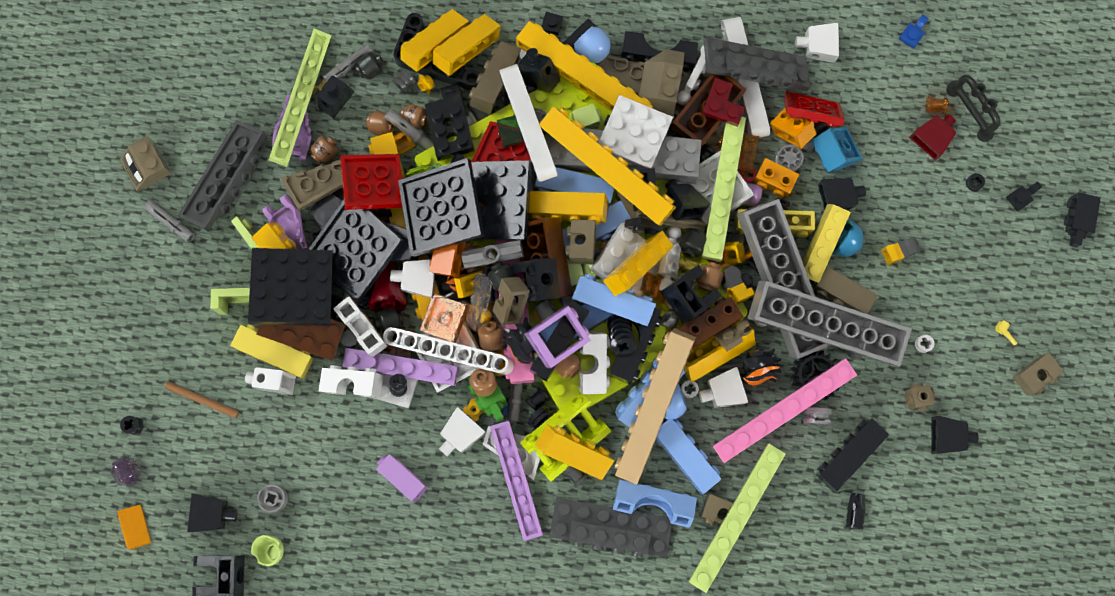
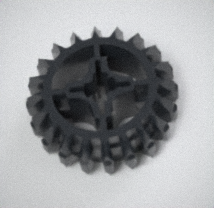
(812, 367)

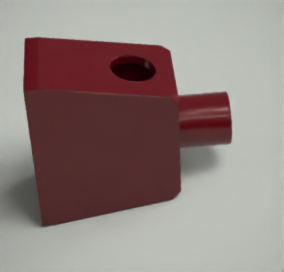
(935, 135)

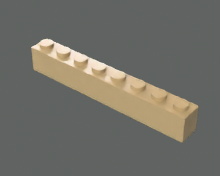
(655, 406)

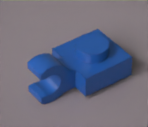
(913, 33)

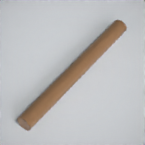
(201, 399)

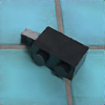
(1081, 217)

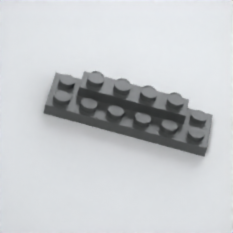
(756, 64)
(224, 176)
(610, 528)

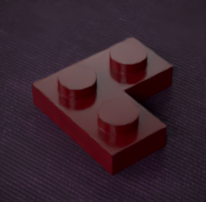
(718, 106)

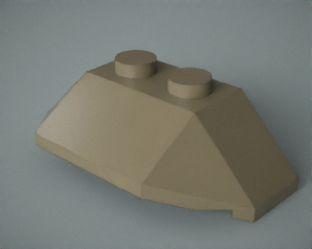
(662, 80)

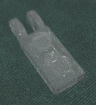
(479, 301)

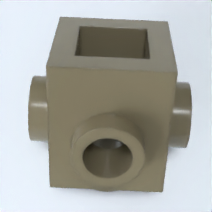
(913, 398)

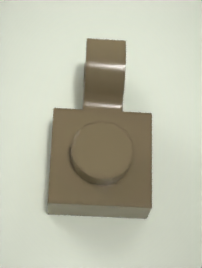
(732, 337)

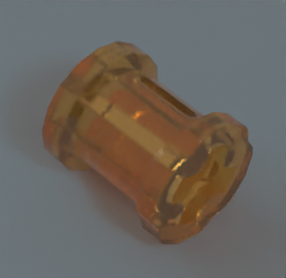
(937, 104)

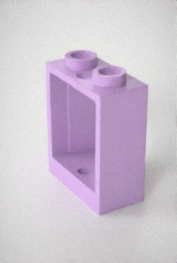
(540, 347)
(401, 477)

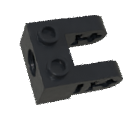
(540, 277)
(684, 299)
(229, 575)

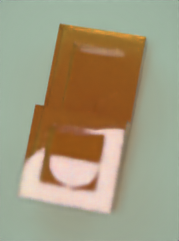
(650, 287)

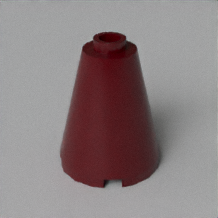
(387, 293)

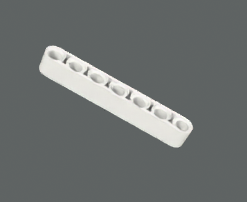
(754, 111)
(528, 123)
(455, 355)

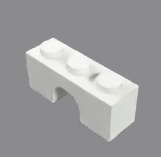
(360, 326)
(596, 379)
(336, 380)

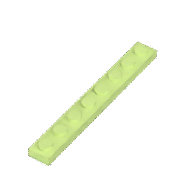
(299, 98)
(723, 191)
(736, 518)

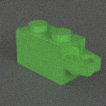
(491, 404)

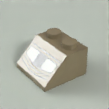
(144, 163)

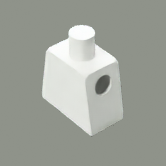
(820, 42)
(415, 278)
(271, 380)
(725, 390)
(460, 433)

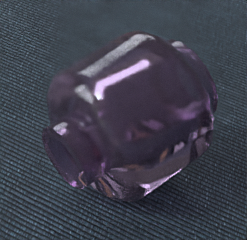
(125, 471)

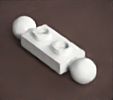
(693, 82)
(670, 262)

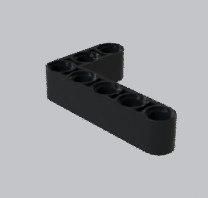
(410, 31)

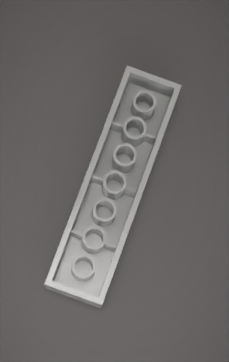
(676, 159)
(778, 261)
(829, 323)

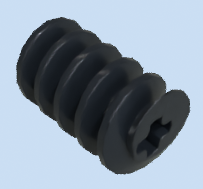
(621, 335)

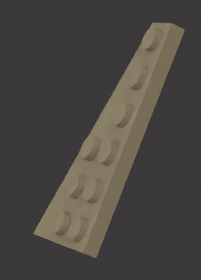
(631, 73)

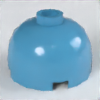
(850, 240)

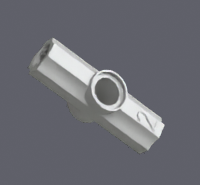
(480, 256)

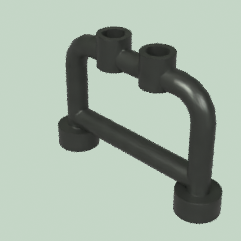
(955, 89)

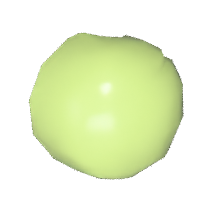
(267, 550)

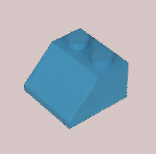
(836, 149)

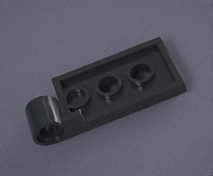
(444, 110)

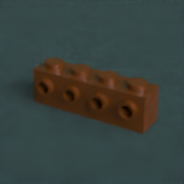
(712, 321)

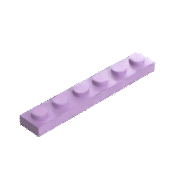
(400, 365)
(516, 480)

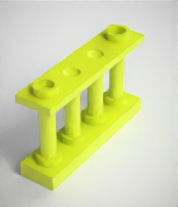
(595, 433)

